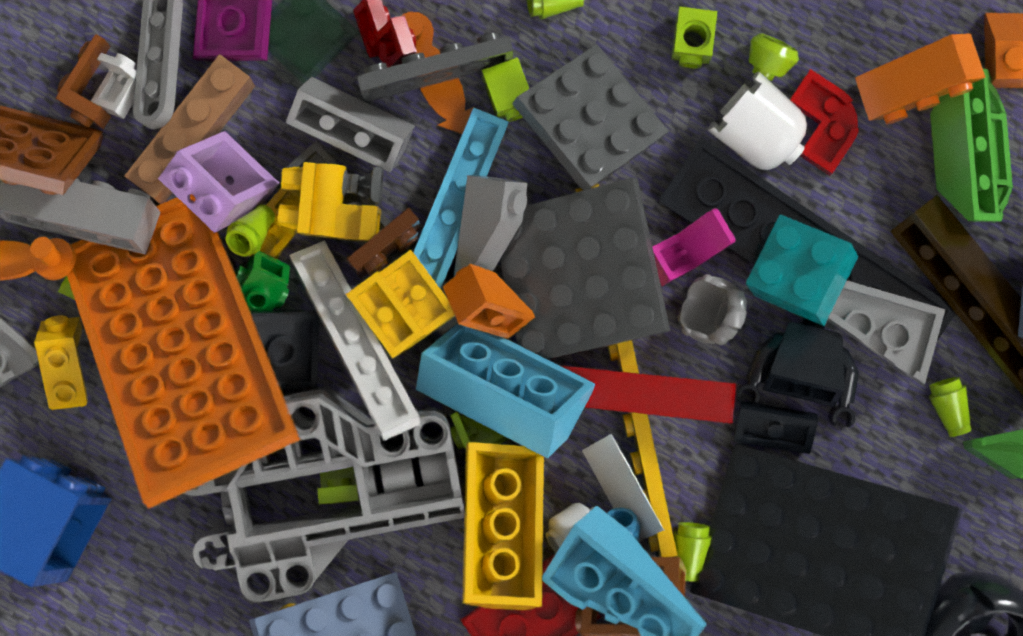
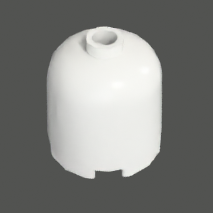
(761, 125)

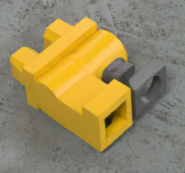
(322, 206)

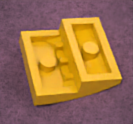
(401, 304)

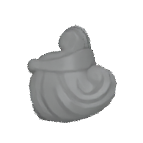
(712, 310)

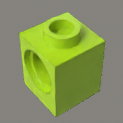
(698, 21)
(503, 86)

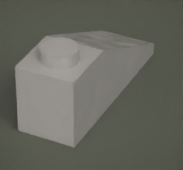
(489, 220)

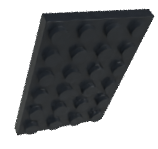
(825, 549)

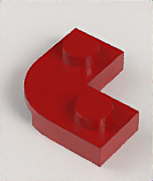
(383, 35)
(836, 120)

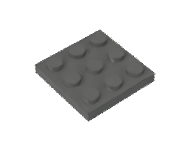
(590, 117)

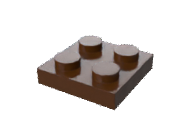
(398, 235)

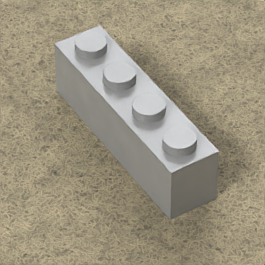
(84, 212)

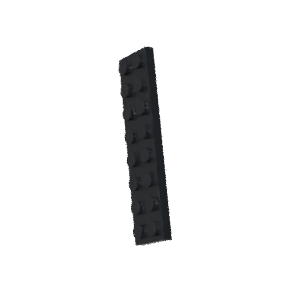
(751, 210)

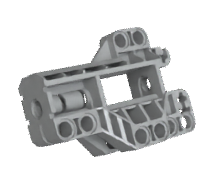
(315, 539)

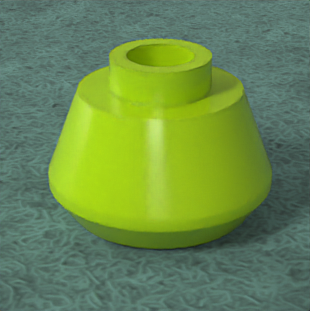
(771, 56)

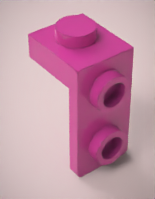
(692, 246)

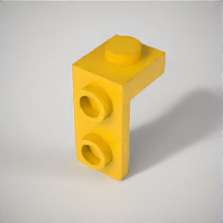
(60, 362)

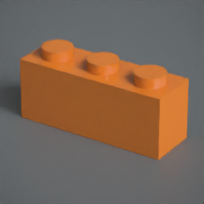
(920, 78)

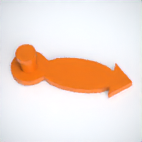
(445, 97)
(48, 257)

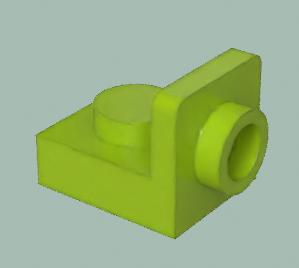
(338, 486)

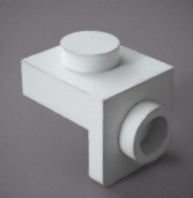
(118, 87)

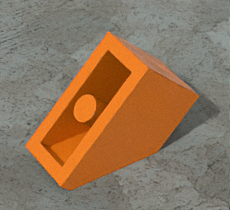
(1004, 49)
(486, 302)

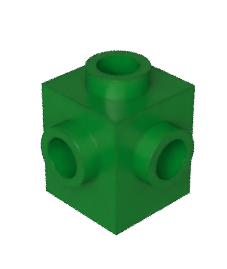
(264, 282)

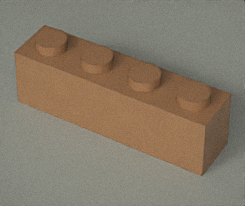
(196, 119)

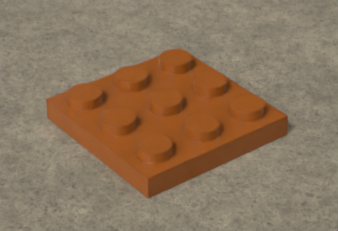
(43, 150)

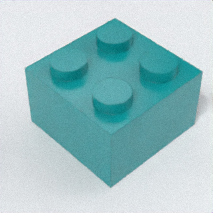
(802, 269)

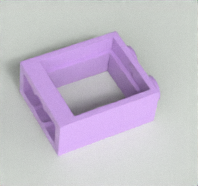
(225, 162)

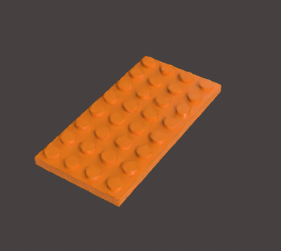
(179, 356)

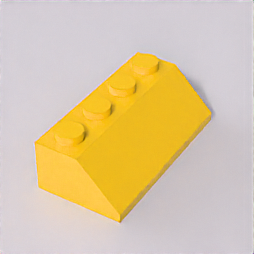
(503, 527)

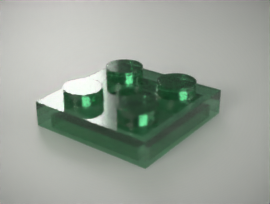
(307, 36)

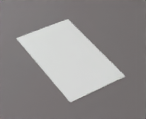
(620, 483)

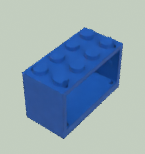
(45, 519)

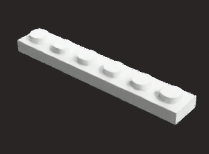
(355, 341)

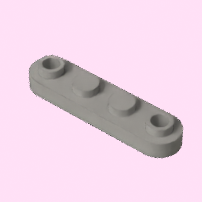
(157, 62)

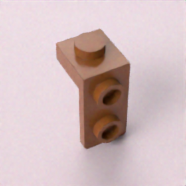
(73, 85)

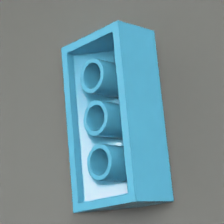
(504, 387)

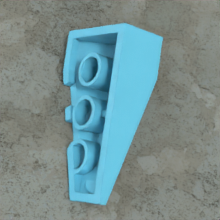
(613, 574)

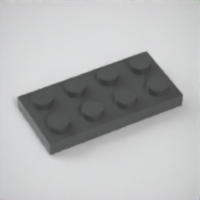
(421, 72)

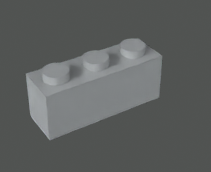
(350, 124)

